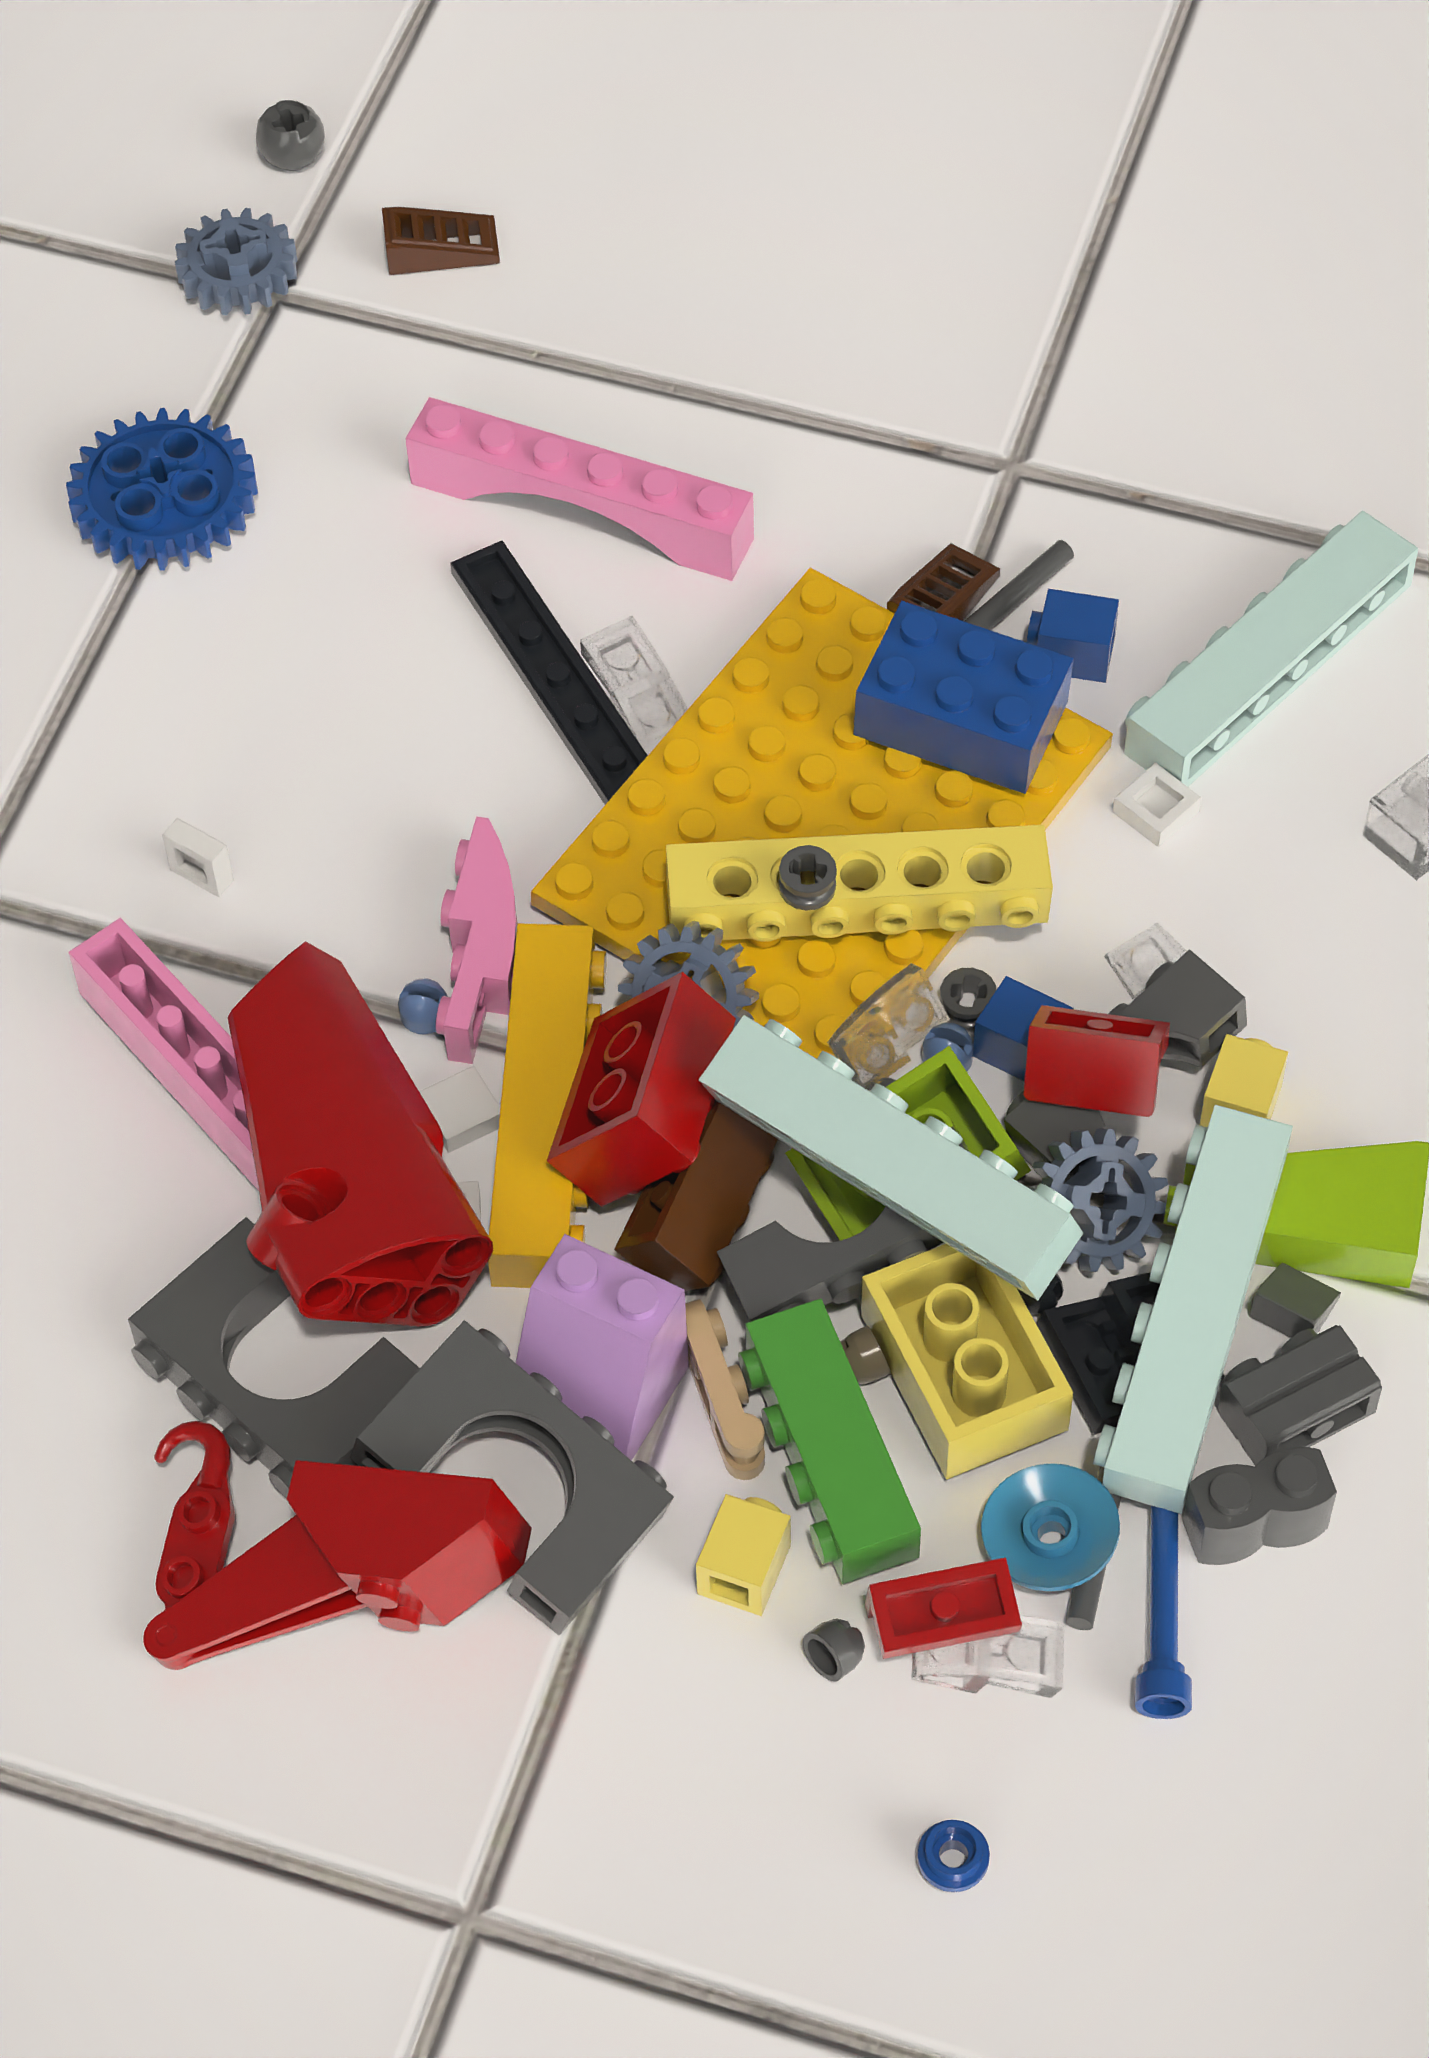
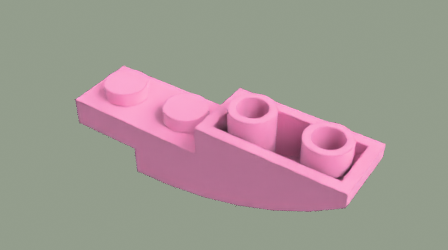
(482, 941)

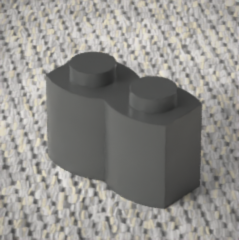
(1272, 1505)

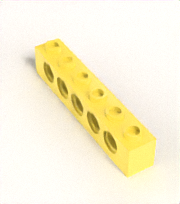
(885, 865)

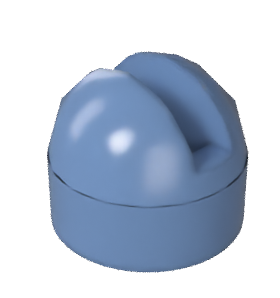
(418, 1006)
(945, 1035)

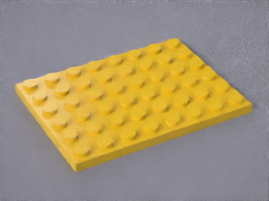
(778, 759)

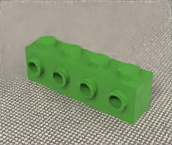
(831, 1442)

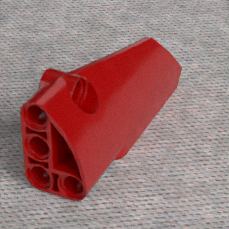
(347, 1156)

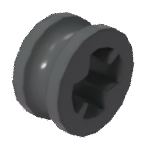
(807, 859)
(966, 981)

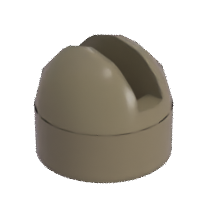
(865, 1356)

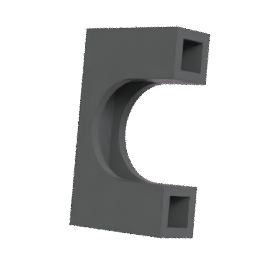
(191, 1338)
(478, 1389)

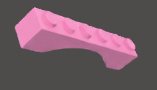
(681, 514)

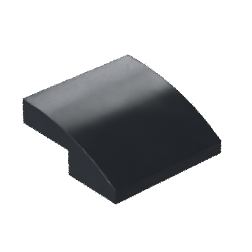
(1095, 1340)

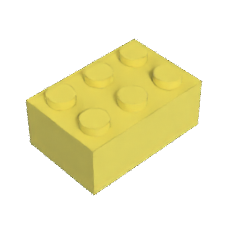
(965, 1358)

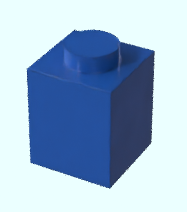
(1079, 628)
(1004, 1026)

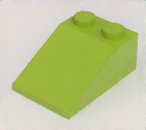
(933, 1089)

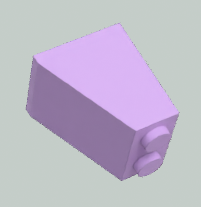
(606, 1339)

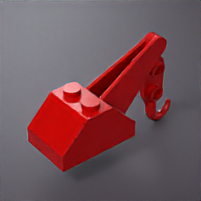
(359, 1539)

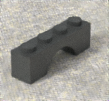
(1200, 1014)
(781, 1271)

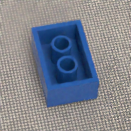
(962, 696)

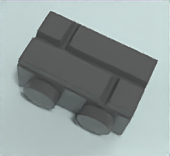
(1300, 1394)

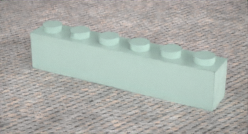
(1270, 649)
(892, 1155)
(1195, 1310)

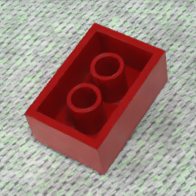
(639, 1091)

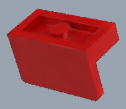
(1094, 1060)
(943, 1608)

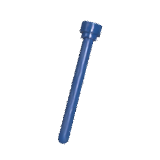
(1163, 1686)

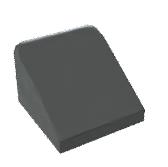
(1293, 1301)

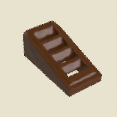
(412, 242)
(929, 578)

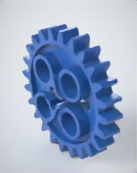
(162, 489)

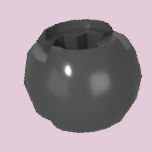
(290, 135)

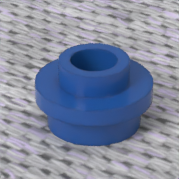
(956, 1836)

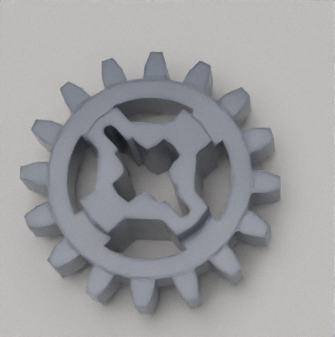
(236, 261)
(704, 963)
(1104, 1175)

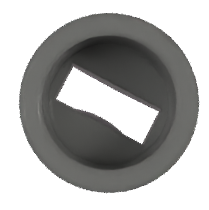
(834, 1648)

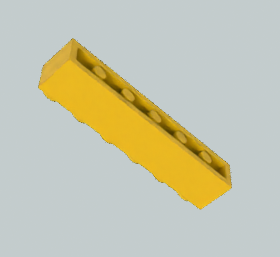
(545, 1041)

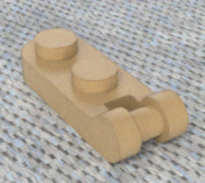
(723, 1393)

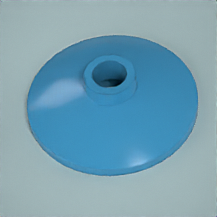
(1045, 1501)

